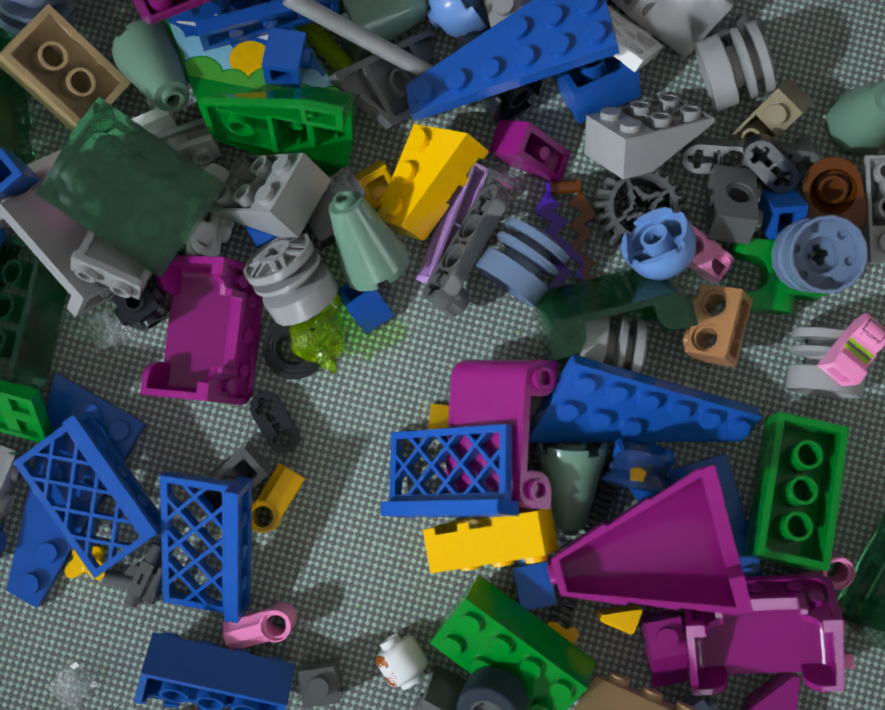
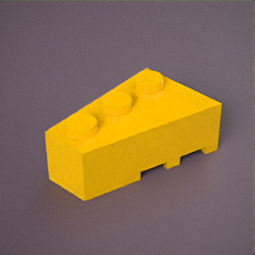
(426, 178)
(491, 540)

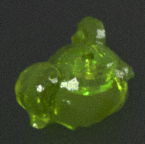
(324, 343)

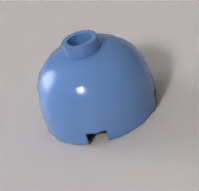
(458, 16)
(660, 244)

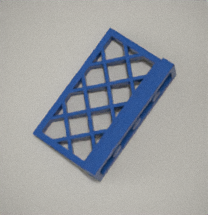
(248, 22)
(110, 471)
(457, 503)
(235, 541)

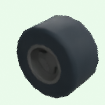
(493, 690)

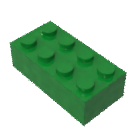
(797, 492)
(496, 631)

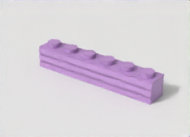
(448, 225)

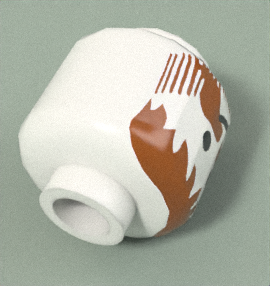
(401, 661)

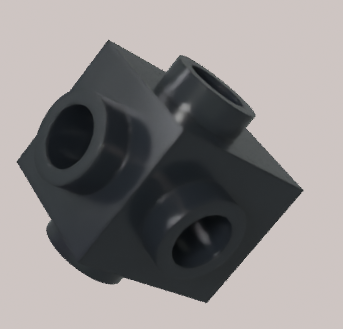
(149, 311)

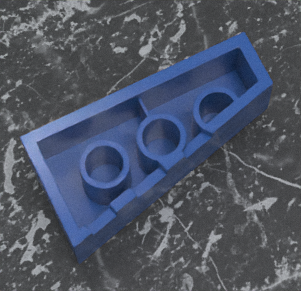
(212, 676)

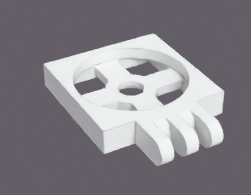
(634, 35)

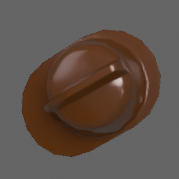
(835, 189)

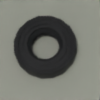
(275, 359)

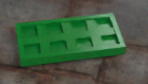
(23, 412)

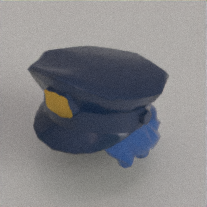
(640, 466)

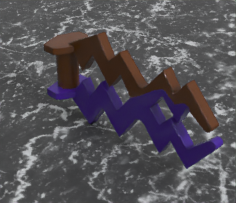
(546, 210)

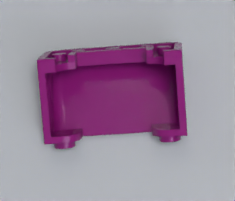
(209, 333)
(501, 394)
(791, 630)

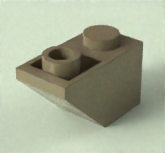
(775, 112)

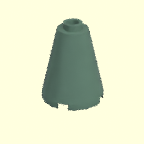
(383, 18)
(152, 63)
(858, 119)
(365, 243)
(574, 479)

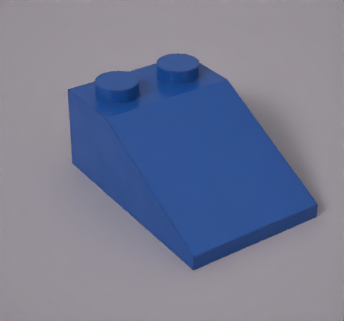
(597, 86)

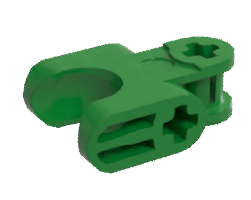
(772, 294)

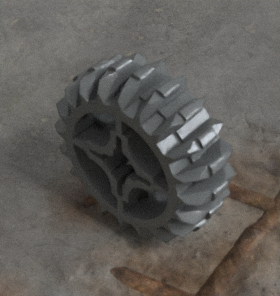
(633, 197)

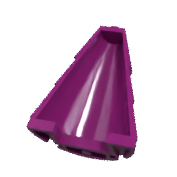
(660, 553)

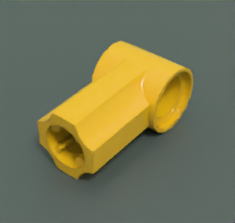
(277, 496)

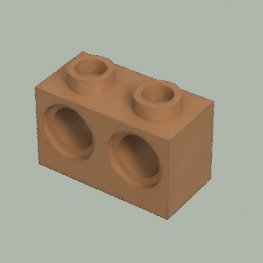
(727, 325)

